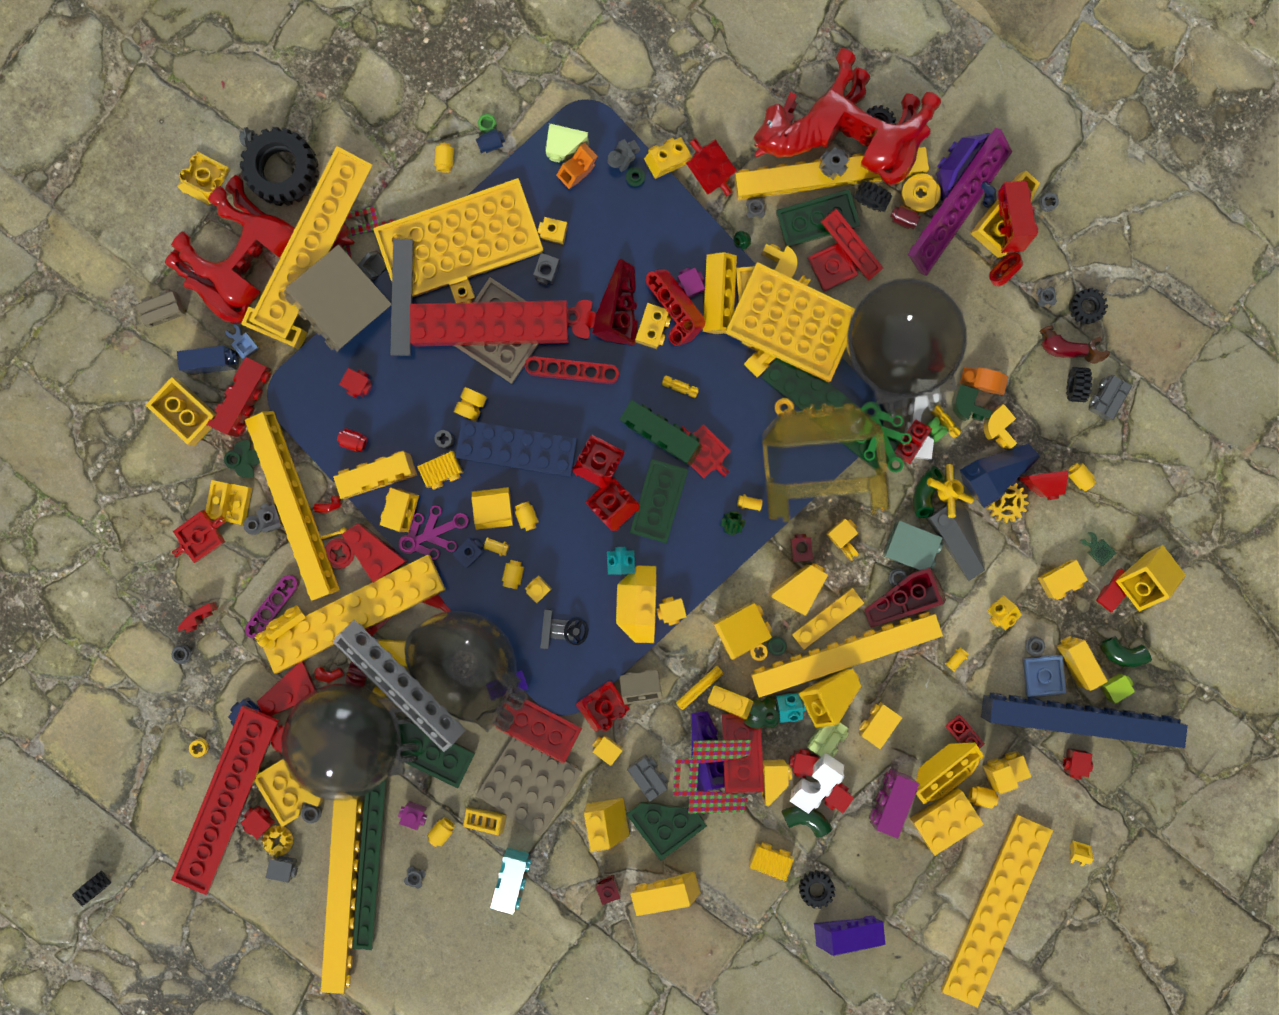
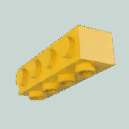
(718, 293)

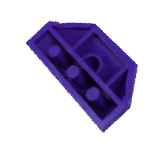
(959, 159)

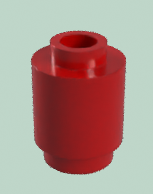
(352, 440)

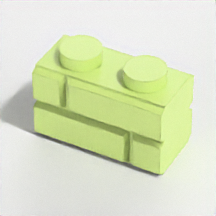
(827, 738)

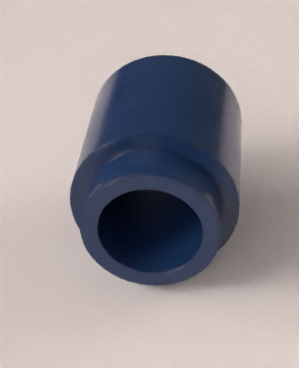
(490, 141)

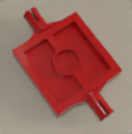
(711, 166)
(711, 454)
(199, 536)

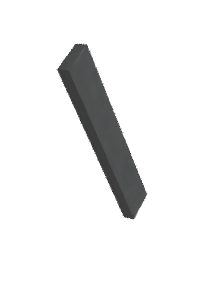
(401, 296)

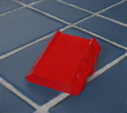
(598, 461)
(613, 504)
(603, 707)

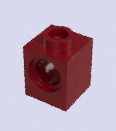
(807, 555)
(608, 889)

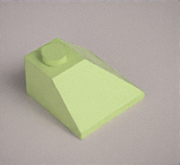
(564, 142)

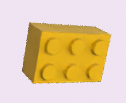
(182, 411)
(946, 821)

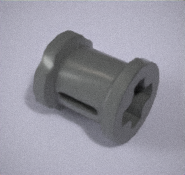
(440, 434)

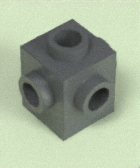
(833, 169)

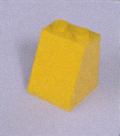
(1151, 578)
(800, 588)
(743, 630)
(831, 697)
(606, 823)

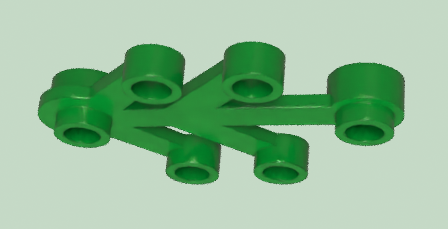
(886, 432)

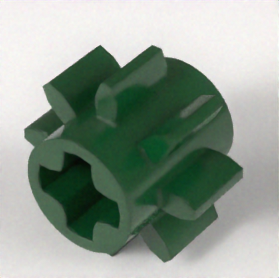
(732, 523)

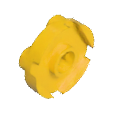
(928, 186)

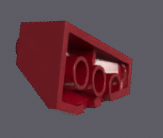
(616, 315)
(912, 595)

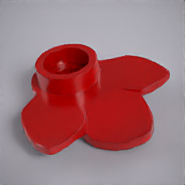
(584, 318)

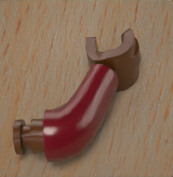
(1059, 347)

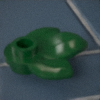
(245, 459)
(760, 712)

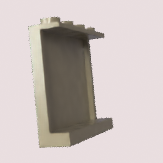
(336, 298)

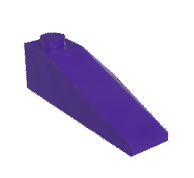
(709, 774)

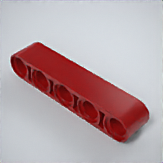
(563, 365)

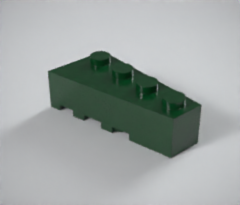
(660, 432)

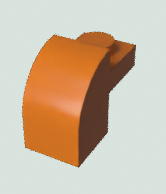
(577, 167)
(985, 380)

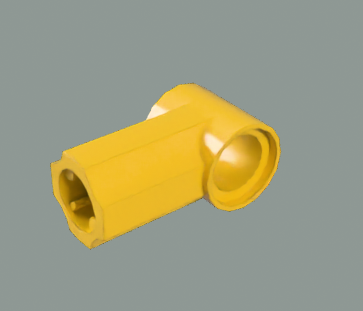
(759, 362)

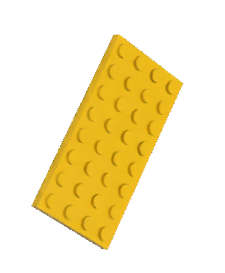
(464, 236)

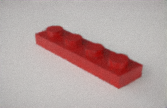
(851, 244)

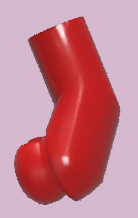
(328, 507)
(328, 677)

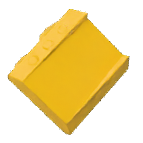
(202, 177)
(492, 508)

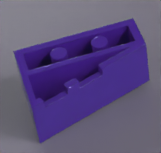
(849, 935)

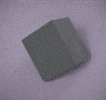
(372, 265)

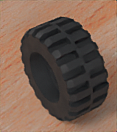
(262, 149)

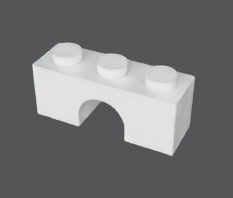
(810, 794)

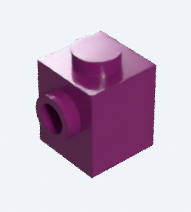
(691, 282)
(412, 815)

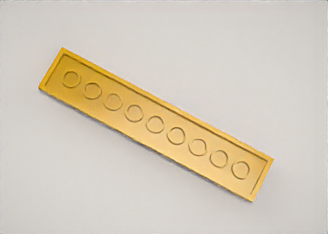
(311, 237)
(365, 606)
(996, 910)

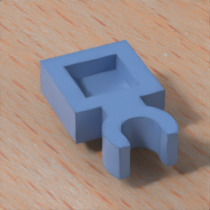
(243, 343)

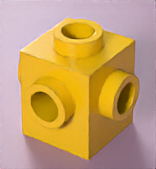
(1003, 613)

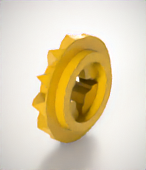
(286, 840)

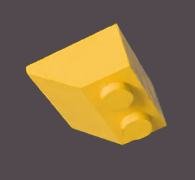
(776, 779)

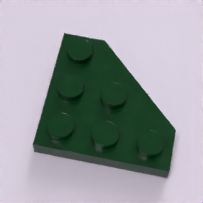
(665, 826)

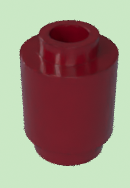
(905, 217)

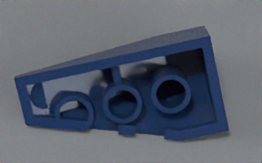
(994, 474)

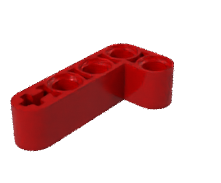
(678, 305)

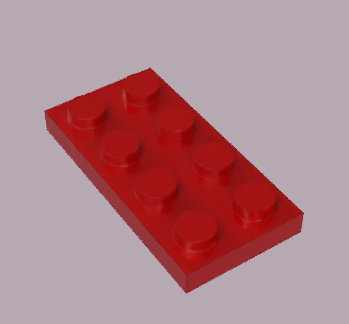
(543, 730)
(743, 773)

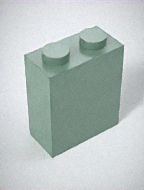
(912, 546)

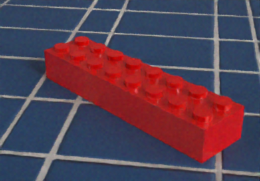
(489, 323)

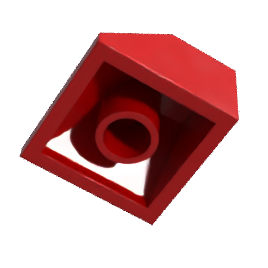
(1047, 485)

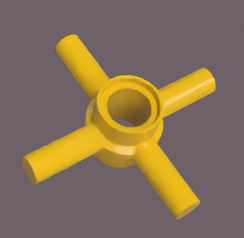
(950, 490)

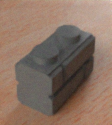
(1109, 398)
(647, 777)

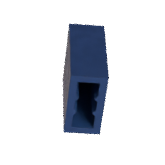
(207, 360)

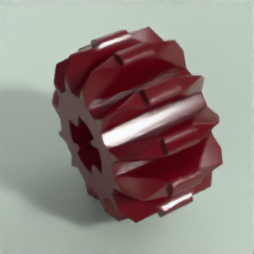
(355, 675)

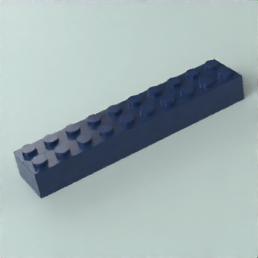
(1084, 721)

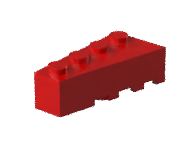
(240, 398)

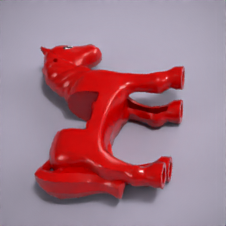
(890, 146)
(221, 282)

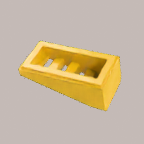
(500, 817)

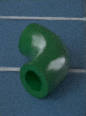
(924, 493)
(1125, 656)
(814, 820)

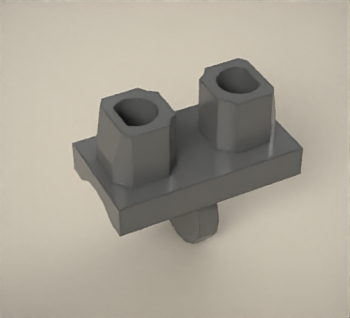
(623, 154)

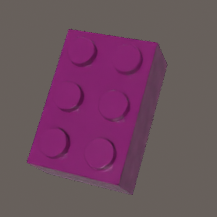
(893, 803)

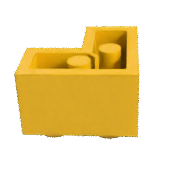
(1006, 772)

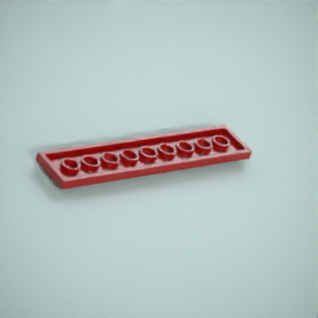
(225, 800)

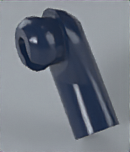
(990, 194)

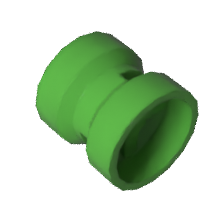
(938, 430)

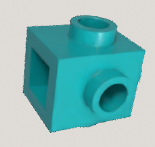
(621, 561)
(790, 707)

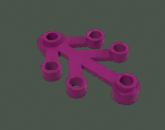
(431, 534)

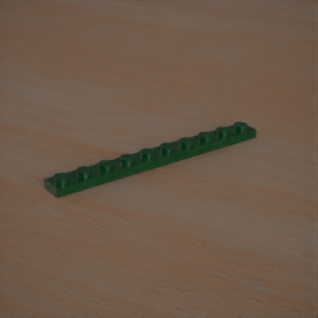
(369, 868)

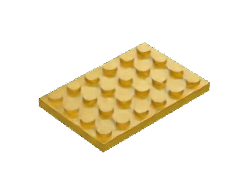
(791, 322)

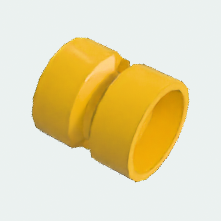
(470, 404)

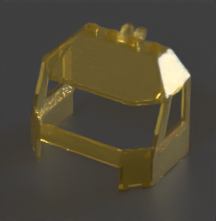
(821, 427)

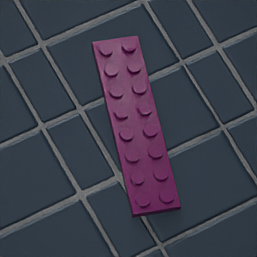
(960, 202)

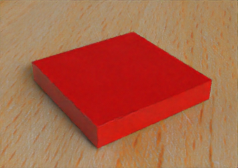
(832, 267)

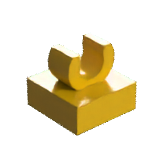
(1081, 853)

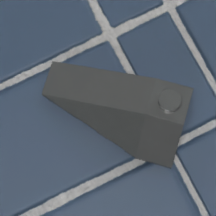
(958, 538)

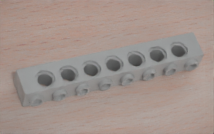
(399, 695)

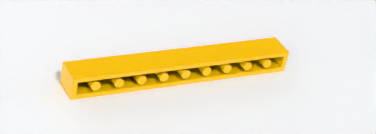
(809, 177)
(292, 505)
(846, 654)
(340, 896)

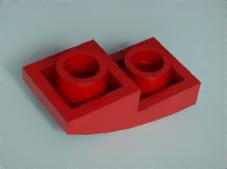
(790, 106)
(919, 434)
(1112, 594)
(190, 622)
(963, 731)

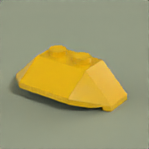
(637, 604)
(947, 770)

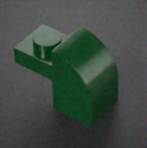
(963, 404)

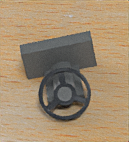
(561, 630)

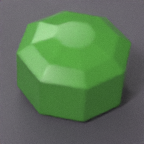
(487, 123)

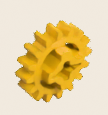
(1012, 507)

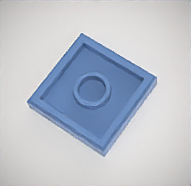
(1044, 675)

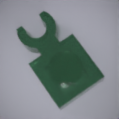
(1100, 550)

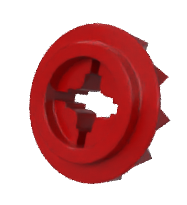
(336, 544)

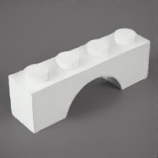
(915, 411)

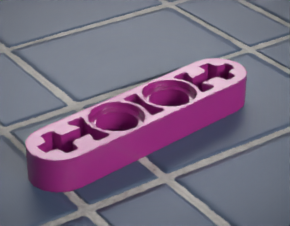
(271, 605)

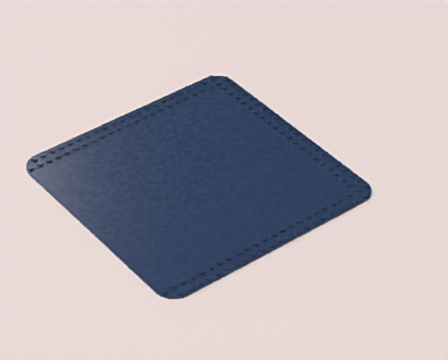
(416, 398)

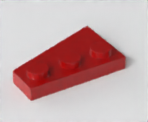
(287, 691)

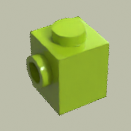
(1118, 688)

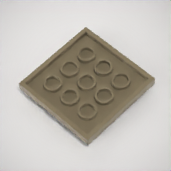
(502, 359)
(528, 785)

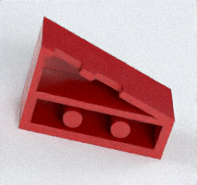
(1017, 215)
(372, 552)

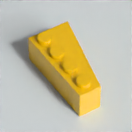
(988, 228)
(375, 475)

